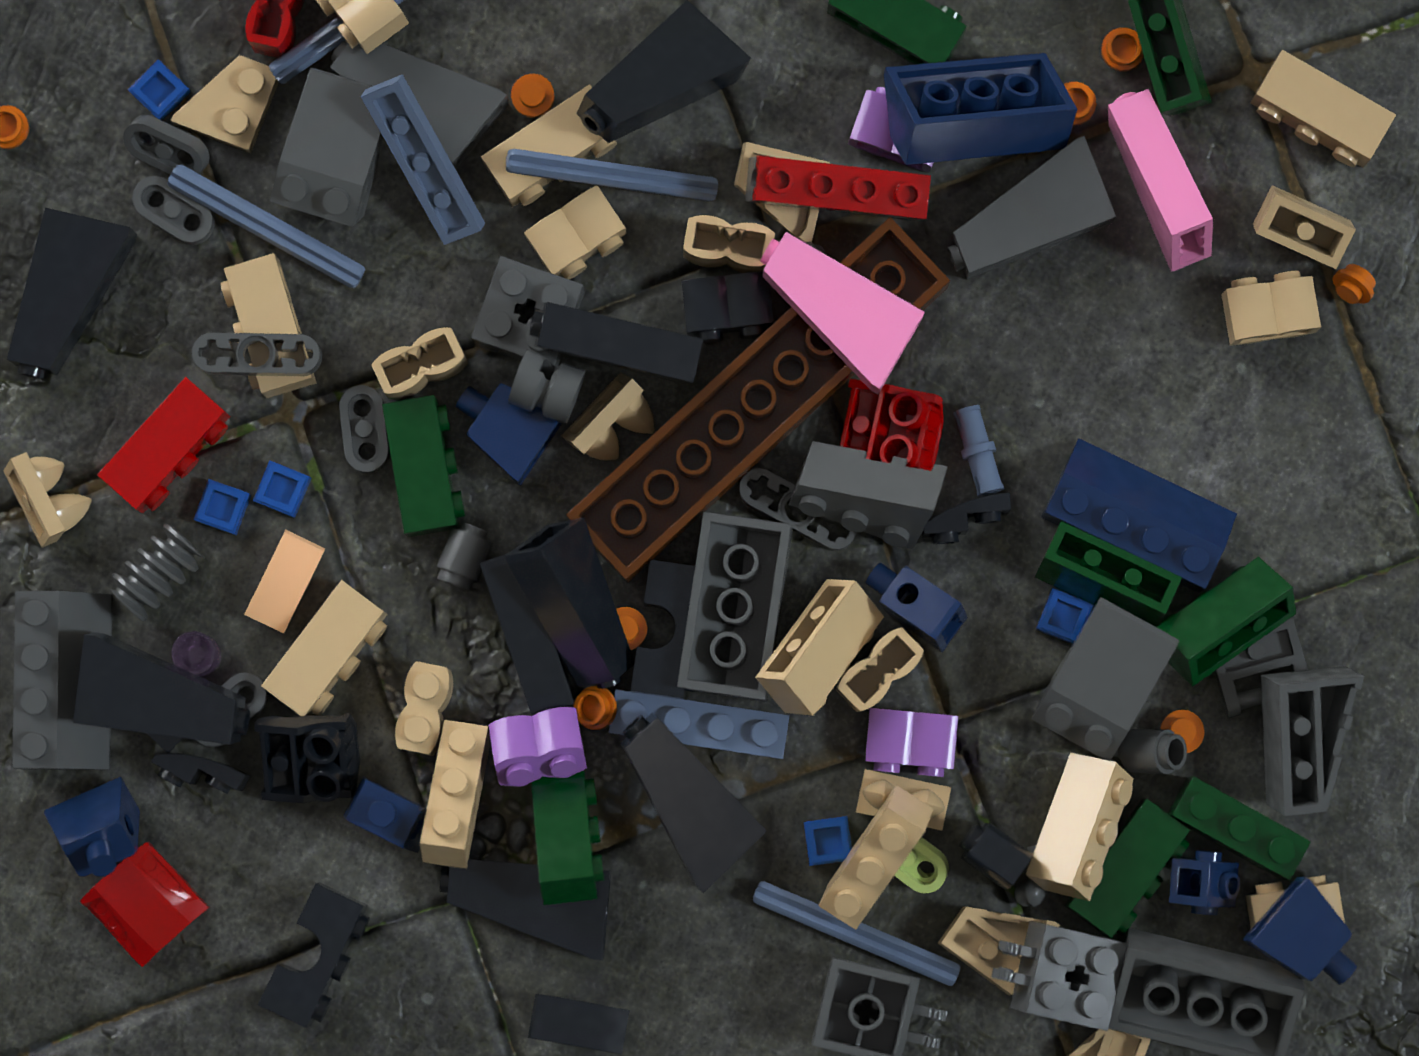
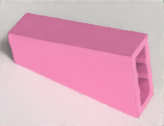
(1161, 179)
(844, 308)

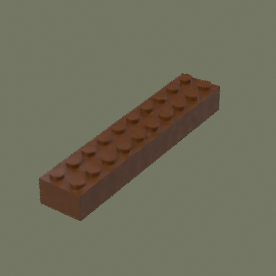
(739, 417)

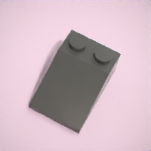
(329, 151)
(1105, 679)

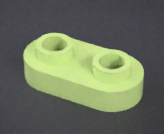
(917, 879)

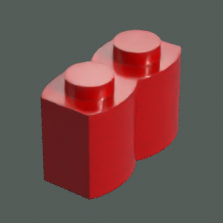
(272, 26)

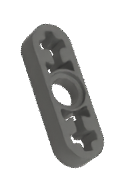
(224, 364)
(763, 503)

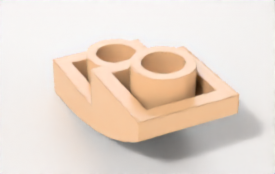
(284, 581)

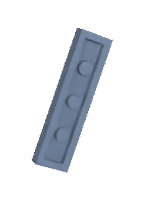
(423, 159)
(707, 723)

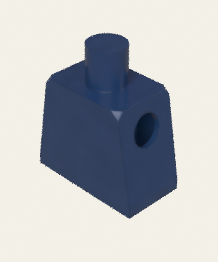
(506, 432)
(931, 616)
(387, 814)
(97, 828)
(1303, 934)

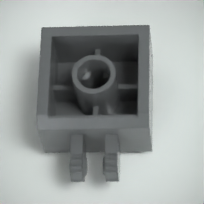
(513, 289)
(1040, 982)
(890, 994)

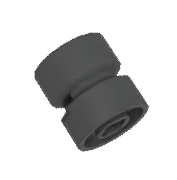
(546, 386)

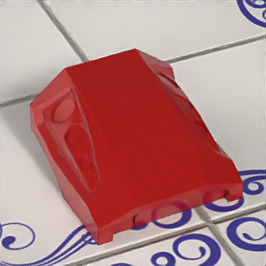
(894, 424)
(144, 903)

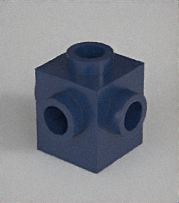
(1204, 882)

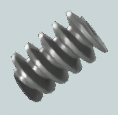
(155, 572)

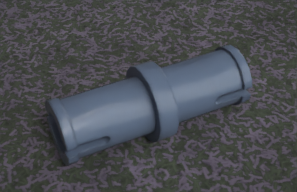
(978, 450)

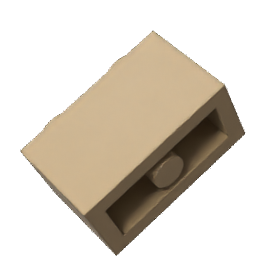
(1304, 227)

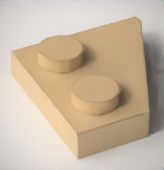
(231, 104)
(976, 938)

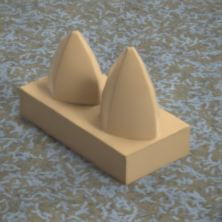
(618, 403)
(46, 514)
(878, 785)

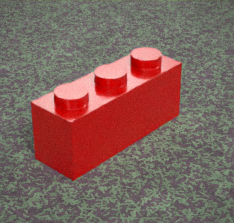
(165, 447)

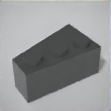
(867, 493)
(1304, 735)

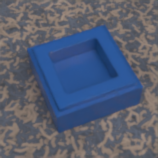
(159, 90)
(282, 489)
(222, 507)
(1063, 616)
(827, 840)

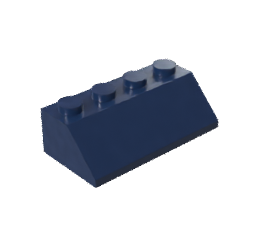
(977, 108)
(1141, 514)

